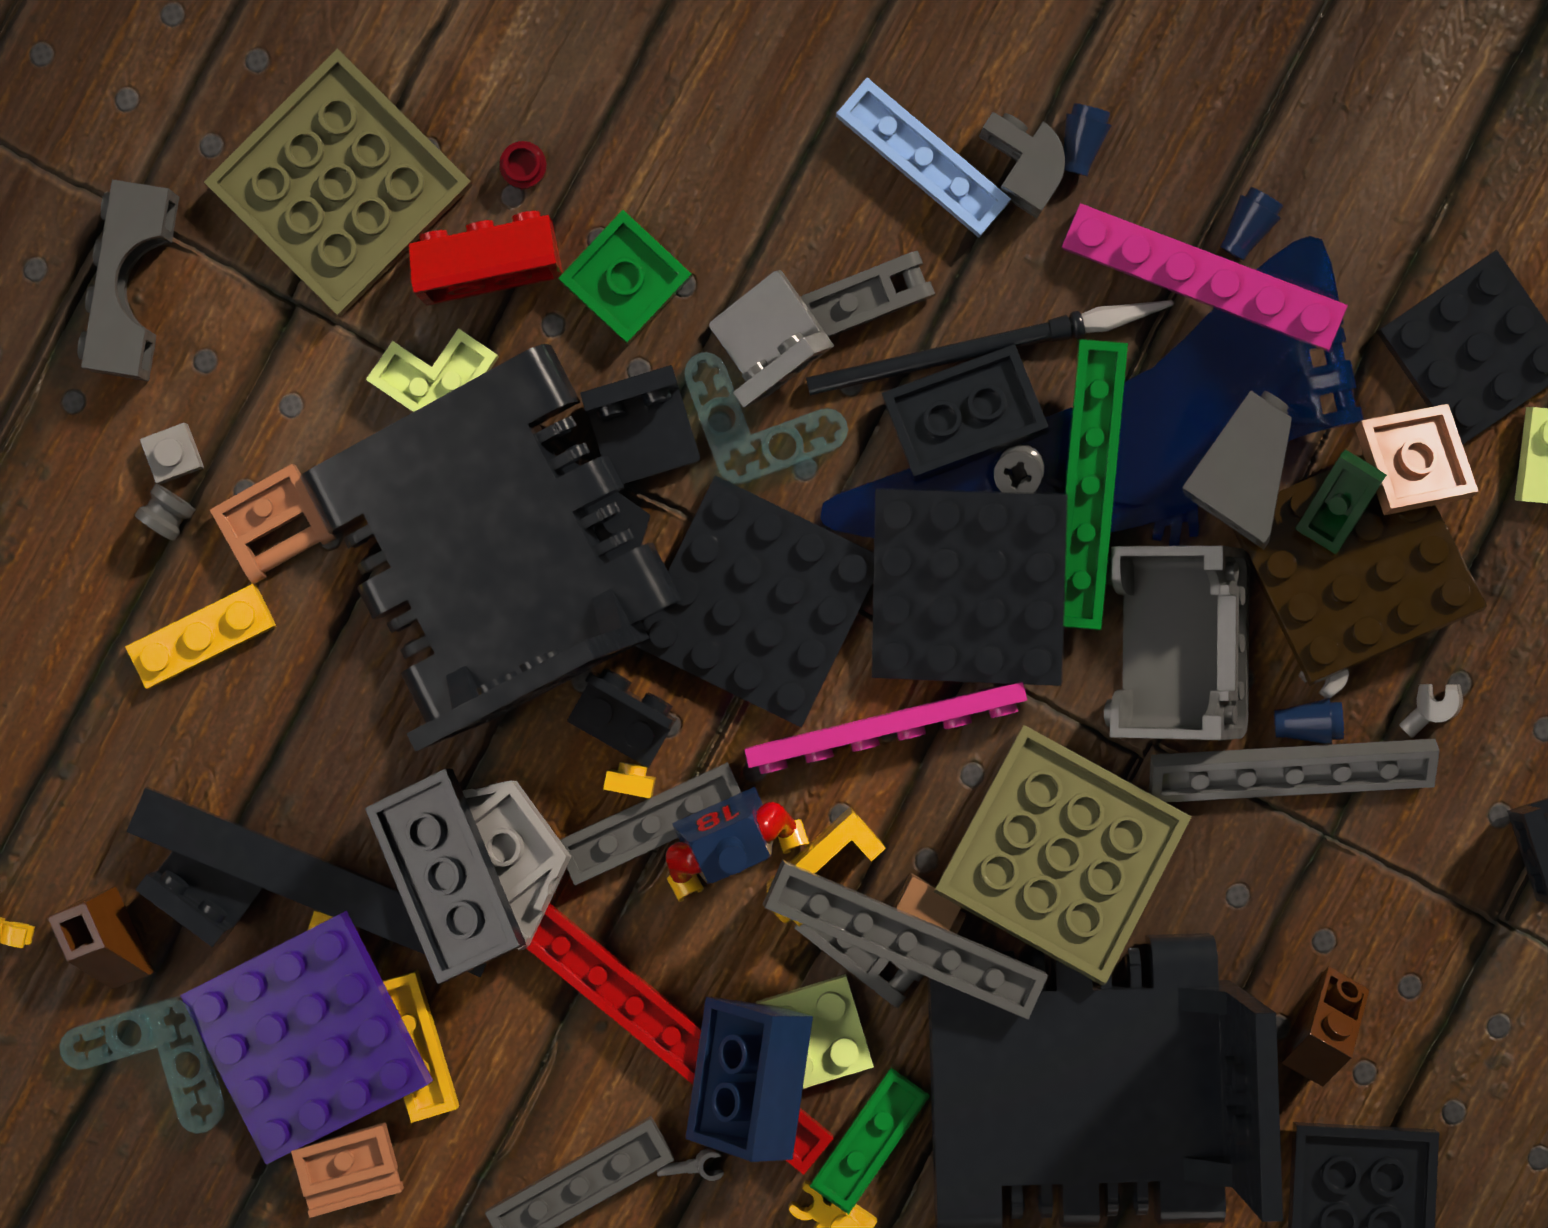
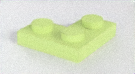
(417, 383)

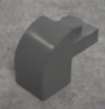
(1038, 160)

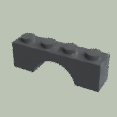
(135, 222)

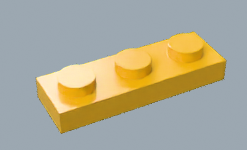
(200, 636)
(413, 1007)

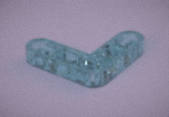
(739, 436)
(155, 1035)

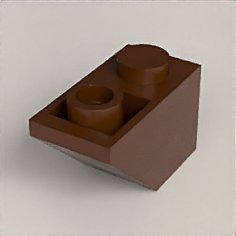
(102, 939)
(1326, 1027)

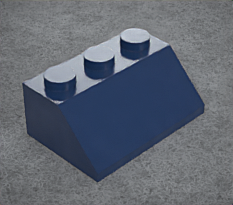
(749, 1079)

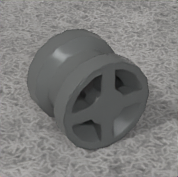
(1022, 461)
(164, 512)

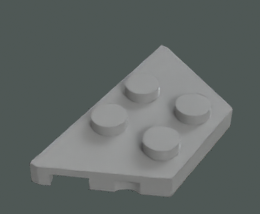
(521, 848)

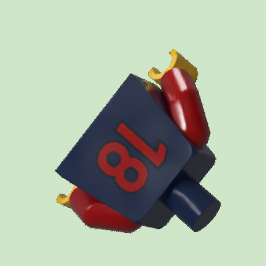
(728, 840)

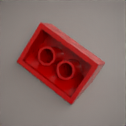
(484, 258)

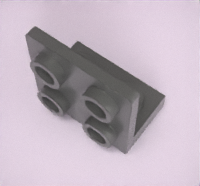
(769, 337)

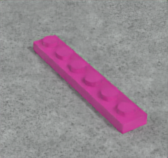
(1205, 277)
(865, 732)

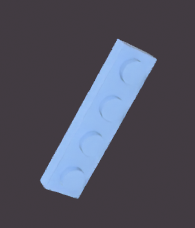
(923, 157)

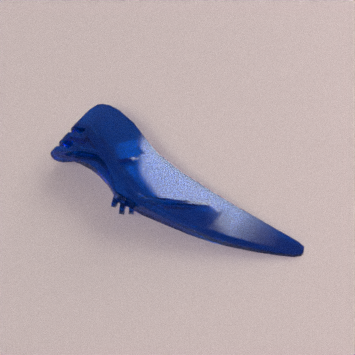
(1172, 412)

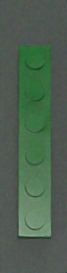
(1092, 477)

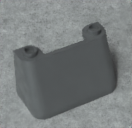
(1182, 642)

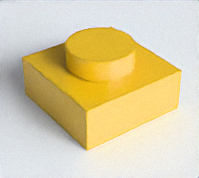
(630, 780)

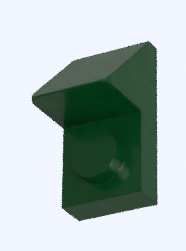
(1341, 501)

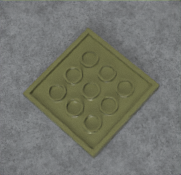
(338, 182)
(1063, 855)

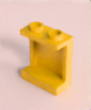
(831, 841)

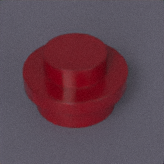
(523, 165)

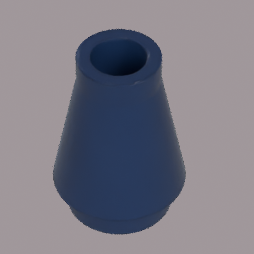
(1084, 135)
(1250, 222)
(1312, 722)

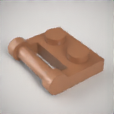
(264, 510)

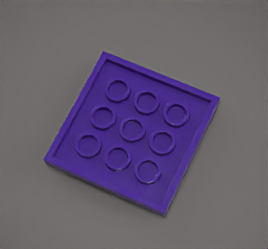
(307, 1037)

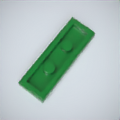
(869, 1140)

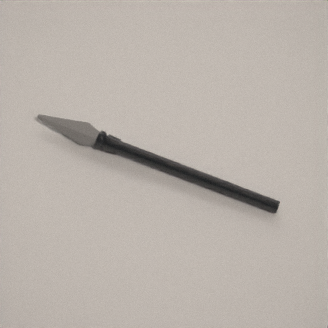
(1056, 329)

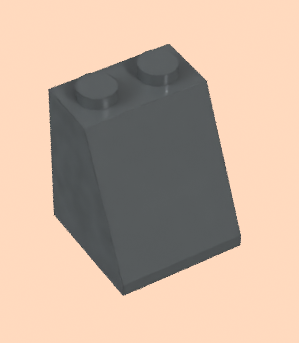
(1244, 468)

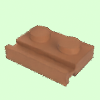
(347, 1169)

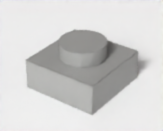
(172, 453)

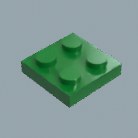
(625, 277)

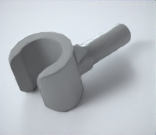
(693, 1166)

